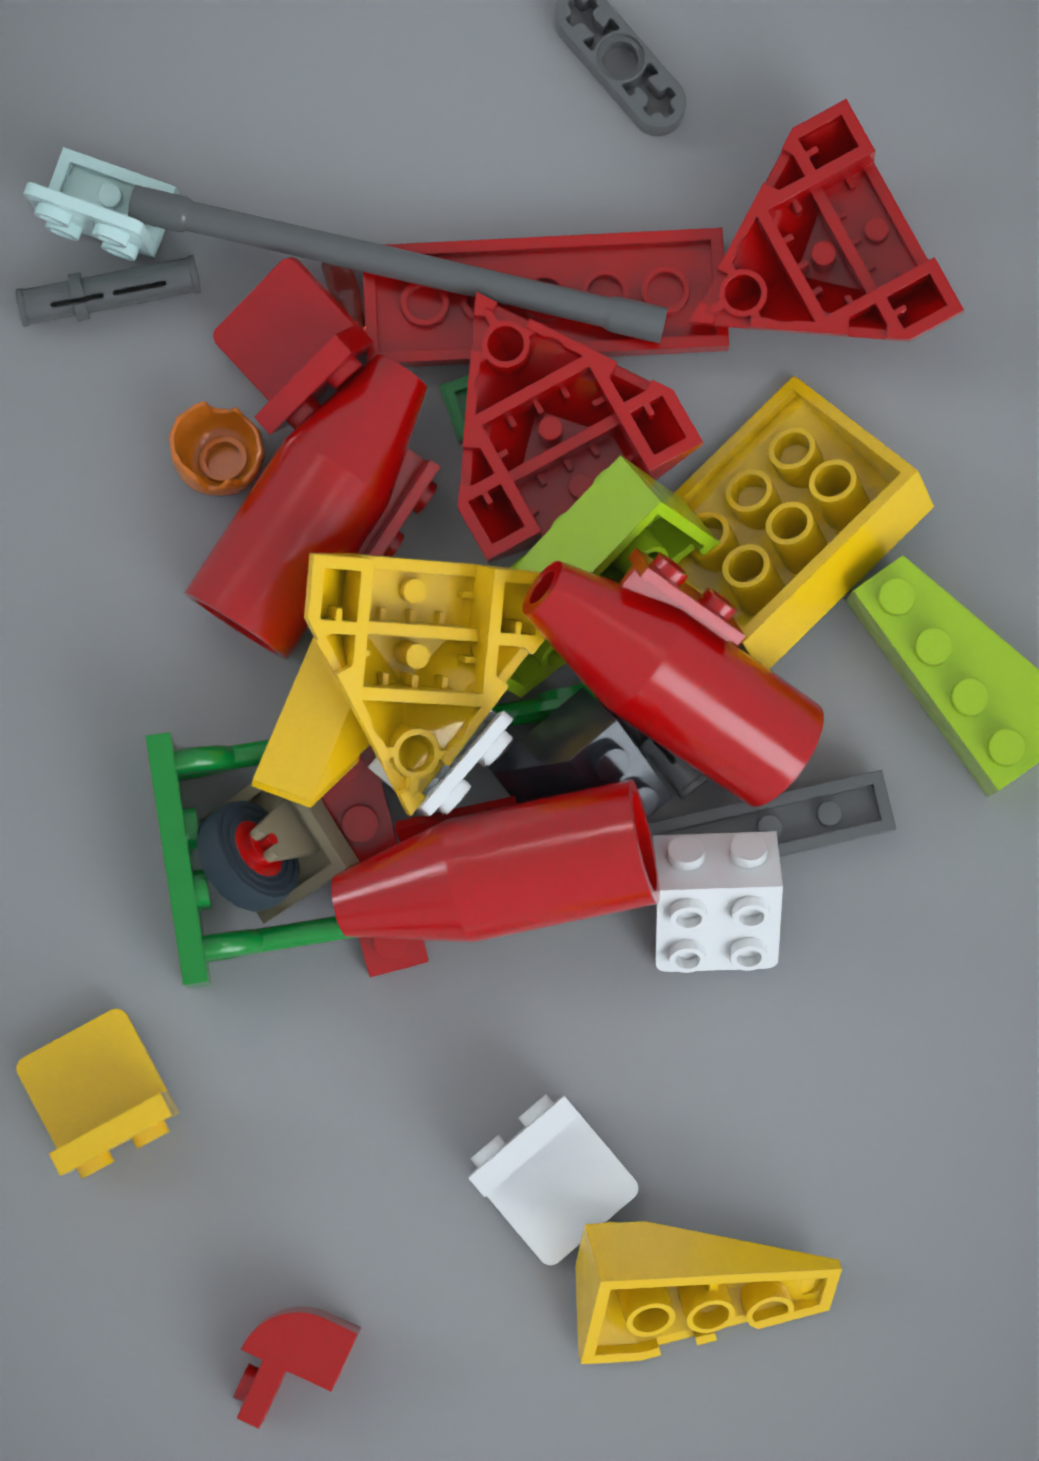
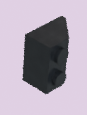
(576, 751)

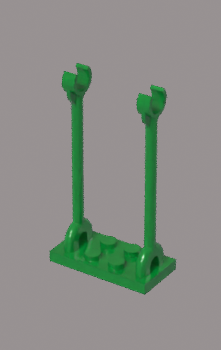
(179, 830)

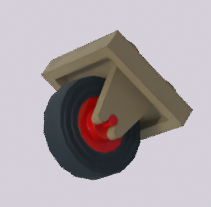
(270, 851)

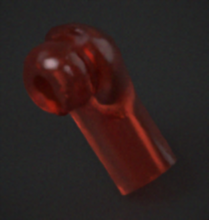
(345, 289)

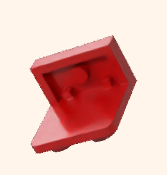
(292, 343)

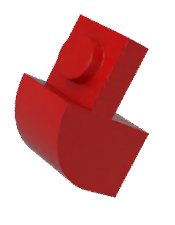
(297, 1342)

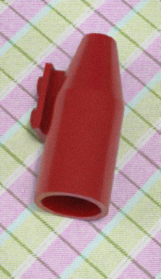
(329, 489)
(669, 669)
(504, 868)

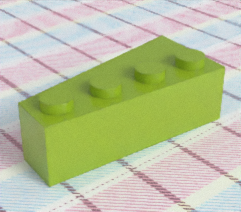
(598, 535)
(957, 669)

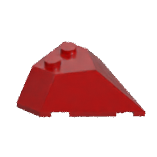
(828, 247)
(547, 423)

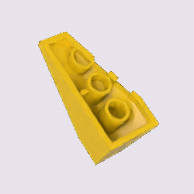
(313, 738)
(669, 1283)

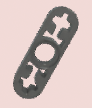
(659, 84)

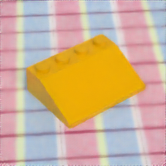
(798, 516)

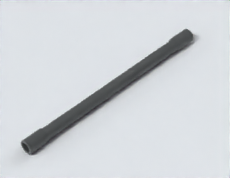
(182, 214)

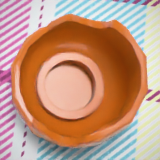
(216, 449)

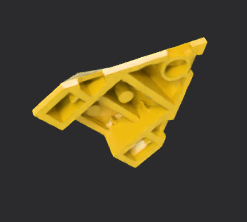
(418, 652)

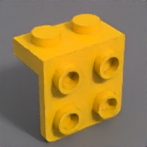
(96, 1092)

